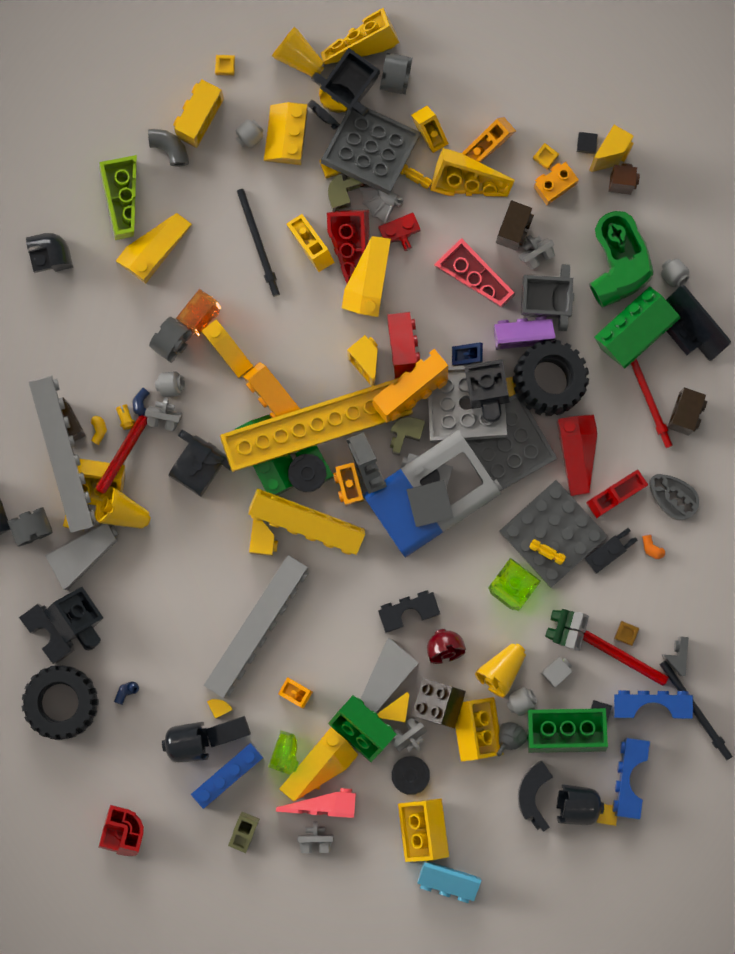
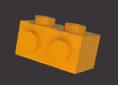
(555, 183)
(349, 483)

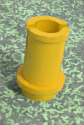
(125, 418)

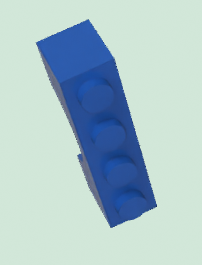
(628, 704)
(227, 775)
(627, 803)

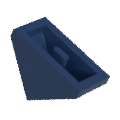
(467, 354)

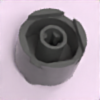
(396, 73)
(170, 339)
(30, 527)

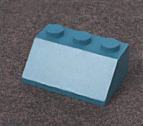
(448, 881)

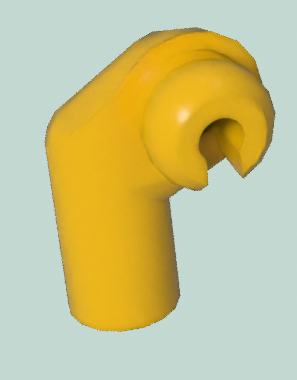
(100, 429)

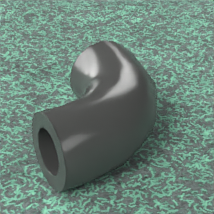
(171, 144)

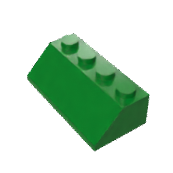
(637, 327)
(274, 472)
(567, 730)

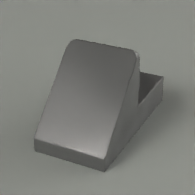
(679, 662)

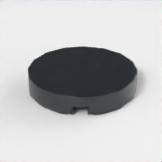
(323, 114)
(307, 473)
(410, 775)

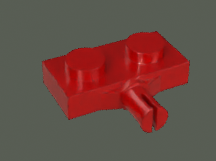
(400, 229)

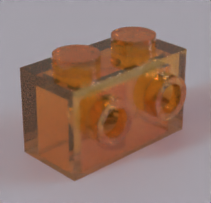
(199, 312)

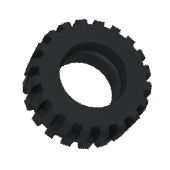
(564, 358)
(34, 695)

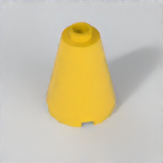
(298, 54)
(121, 510)
(502, 669)

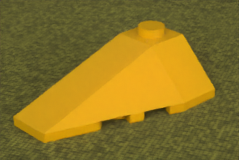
(370, 38)
(463, 175)
(151, 249)
(366, 284)
(326, 760)

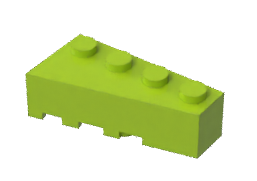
(120, 192)

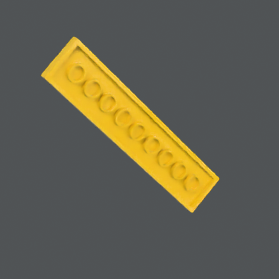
(304, 428)

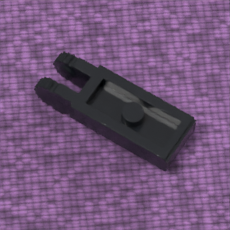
(609, 552)

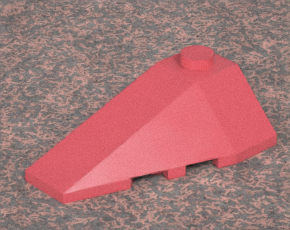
(333, 804)

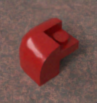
(122, 832)

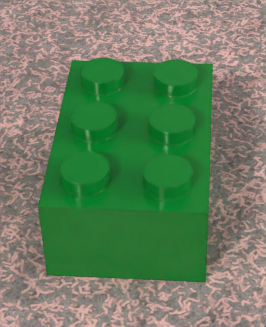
(362, 728)

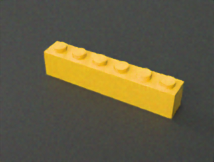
(306, 521)

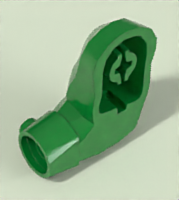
(626, 258)

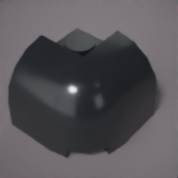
(48, 252)

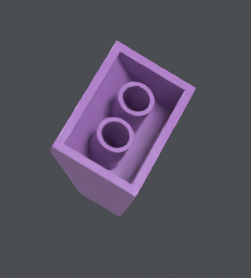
(523, 332)

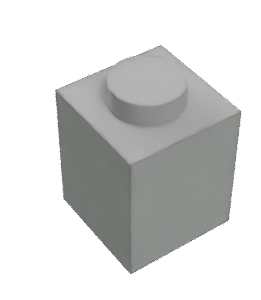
(557, 671)

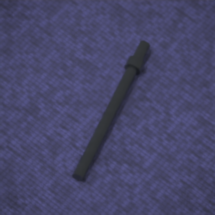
(269, 276)
(717, 741)

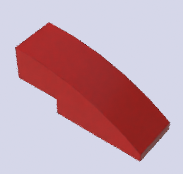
(617, 493)

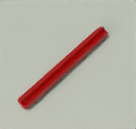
(122, 454)
(625, 658)

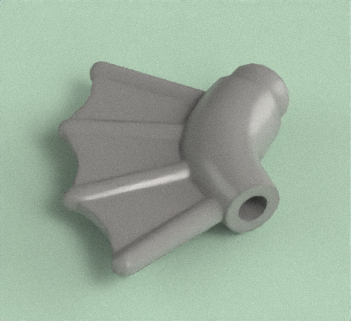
(380, 202)

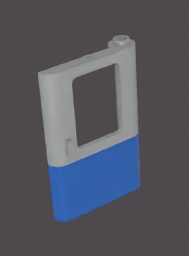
(393, 504)

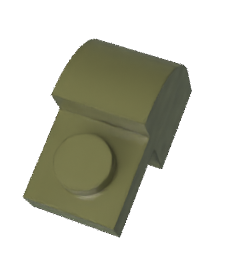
(338, 191)
(405, 427)
(243, 832)

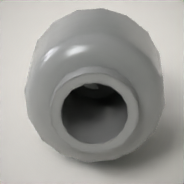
(249, 133)
(675, 272)
(170, 384)
(522, 701)

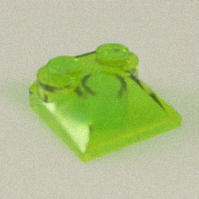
(513, 585)
(284, 753)

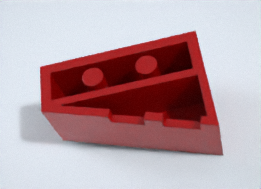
(402, 343)

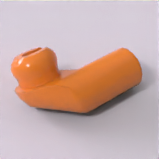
(652, 550)

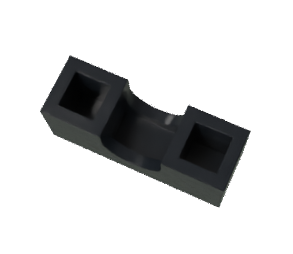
(424, 604)
(37, 619)

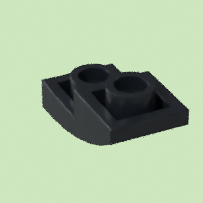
(228, 731)

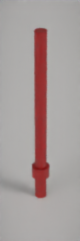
(661, 428)

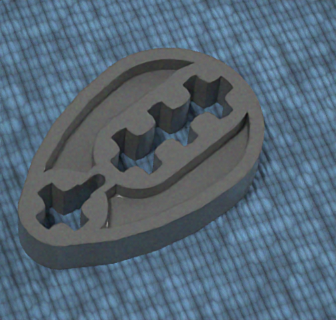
(670, 506)

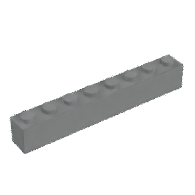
(61, 453)
(256, 626)

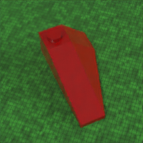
(349, 236)
(578, 448)

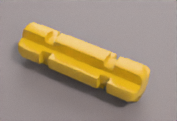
(416, 177)
(547, 551)

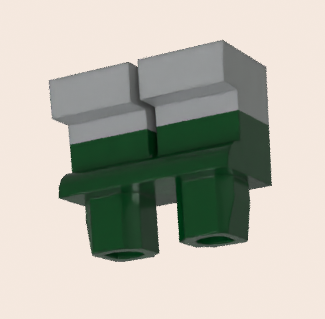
(568, 620)

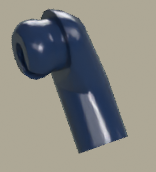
(138, 405)
(125, 690)

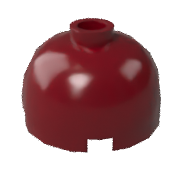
(444, 646)

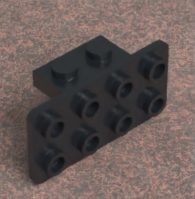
(695, 326)

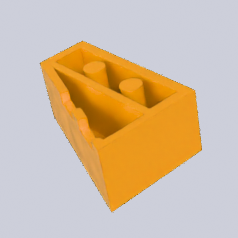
(270, 391)

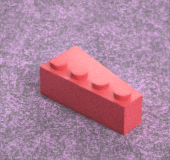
(469, 269)

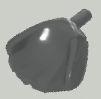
(511, 737)

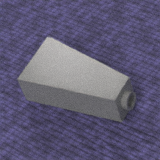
(79, 555)
(387, 675)

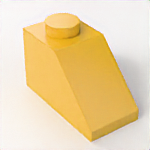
(430, 128)
(262, 539)

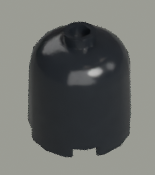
(186, 743)
(578, 805)

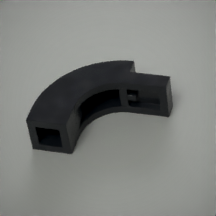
(528, 787)

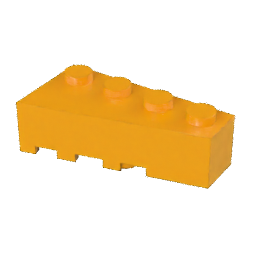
(412, 387)

